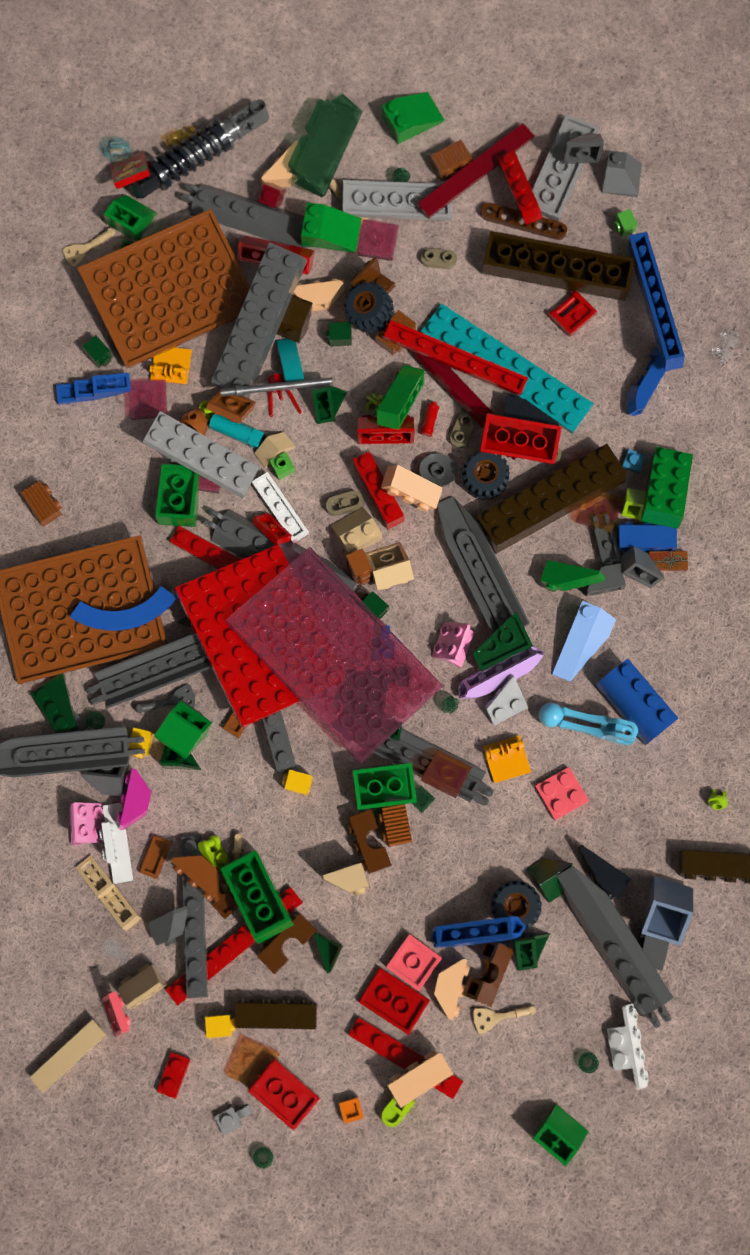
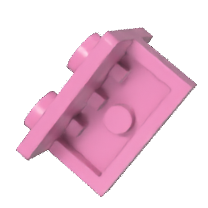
(453, 643)
(86, 822)

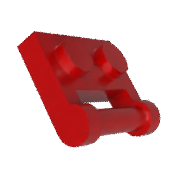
(576, 317)

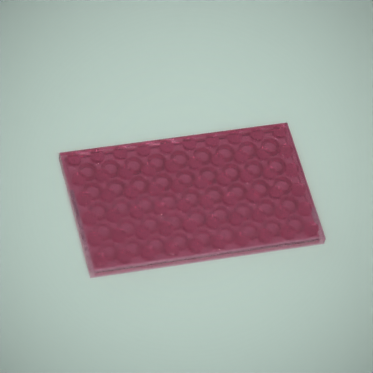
(334, 654)

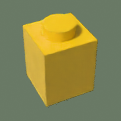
(148, 739)
(297, 782)
(219, 1026)

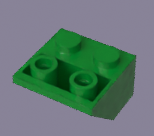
(129, 216)
(183, 729)
(560, 1135)

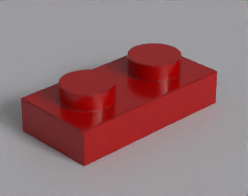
(272, 529)
(173, 1075)

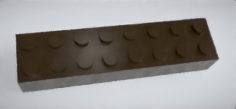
(558, 265)
(551, 498)

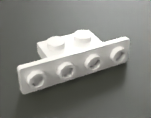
(116, 845)
(626, 1047)

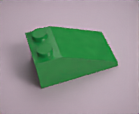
(411, 115)
(330, 228)
(177, 496)
(384, 785)

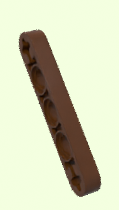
(516, 216)

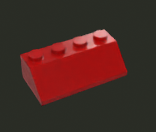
(520, 438)

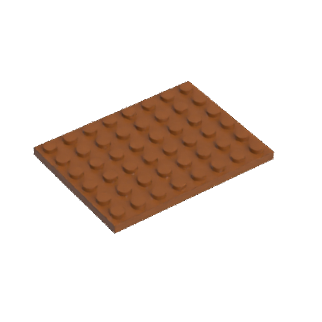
(167, 288)
(44, 594)

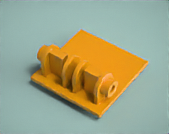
(172, 366)
(507, 759)

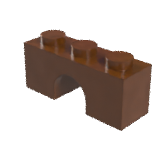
(374, 859)
(273, 955)
(487, 984)

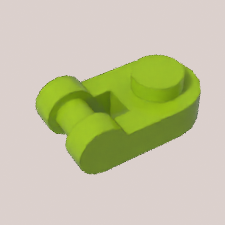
(218, 857)
(393, 1115)

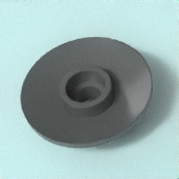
(441, 464)

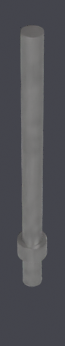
(240, 390)

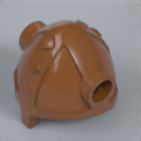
(196, 420)

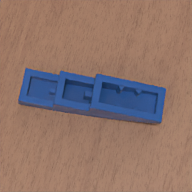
(93, 389)

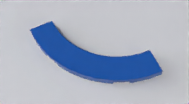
(127, 618)

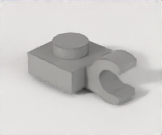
(230, 1119)

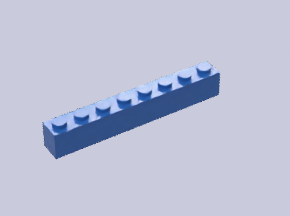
(656, 302)

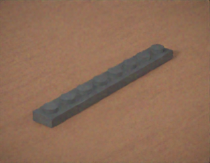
(194, 928)

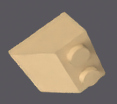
(357, 531)
(390, 566)
(349, 879)
(142, 986)

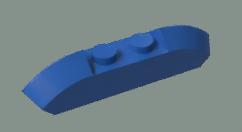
(641, 394)
(477, 932)

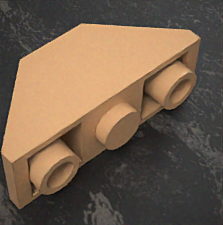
(279, 172)
(320, 293)
(450, 987)

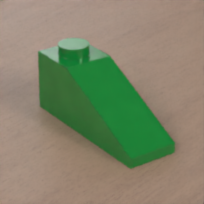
(567, 577)

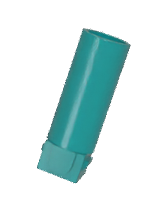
(236, 431)

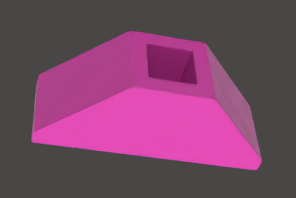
(134, 801)

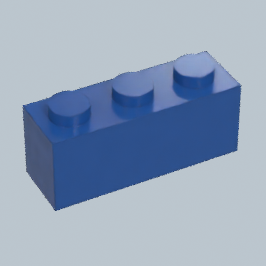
(646, 537)

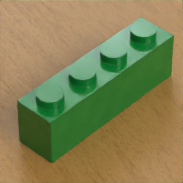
(400, 397)

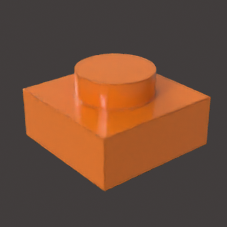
(351, 1110)

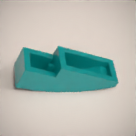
(290, 360)

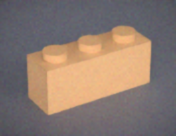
(411, 488)
(419, 1078)

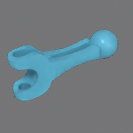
(611, 728)

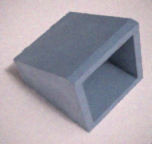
(668, 910)

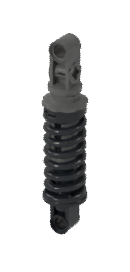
(199, 147)

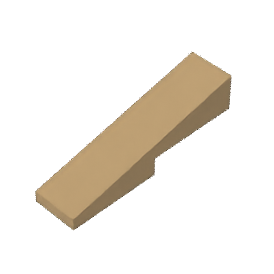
(108, 893)
(68, 1056)

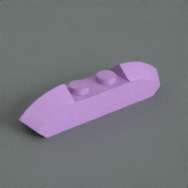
(497, 675)

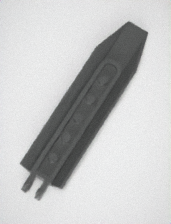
(246, 214)
(245, 539)
(479, 564)
(149, 671)
(67, 752)
(420, 753)
(617, 945)

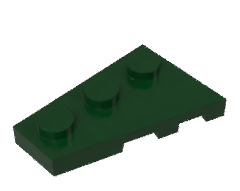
(503, 643)
(56, 704)

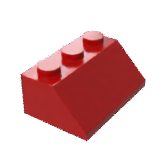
(372, 433)

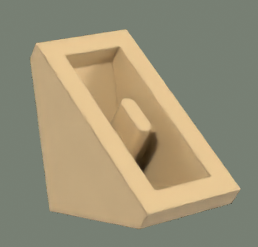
(273, 447)

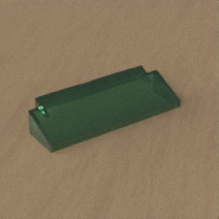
(324, 145)

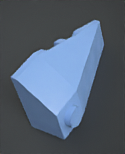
(585, 637)

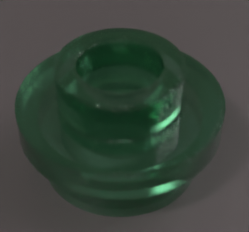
(401, 175)
(450, 704)
(95, 720)
(581, 1062)
(256, 1157)

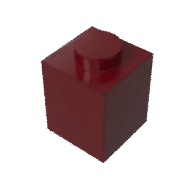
(272, 195)

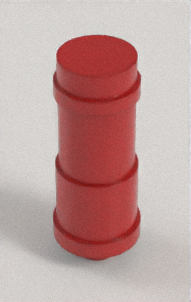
(430, 418)

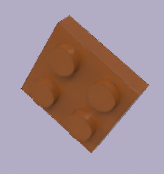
(231, 407)

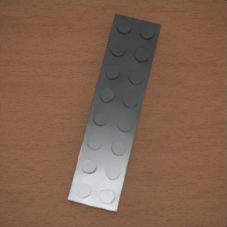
(259, 318)

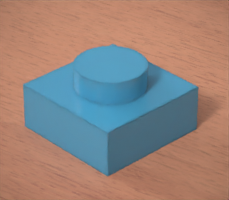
(634, 461)

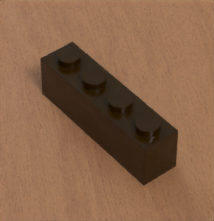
(714, 865)
(276, 1015)

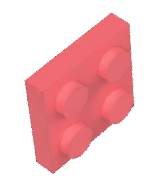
(561, 793)
(414, 962)
(113, 1005)

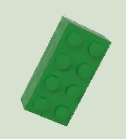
(667, 487)
(257, 897)

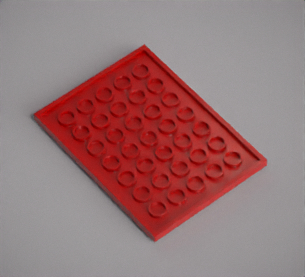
(211, 599)

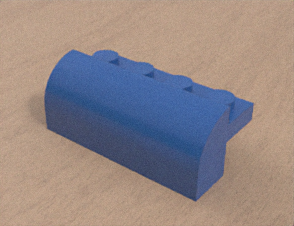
(636, 701)

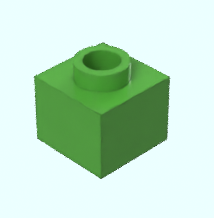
(625, 223)
(282, 471)

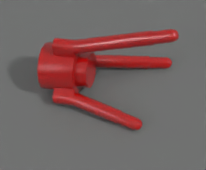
(277, 378)

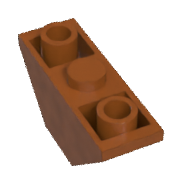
(200, 874)

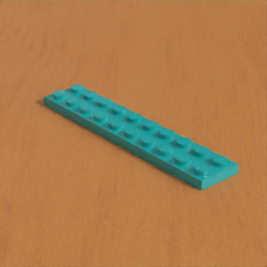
(540, 389)

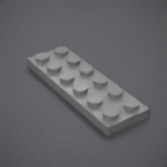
(556, 178)
(389, 200)
(200, 454)

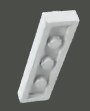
(280, 507)

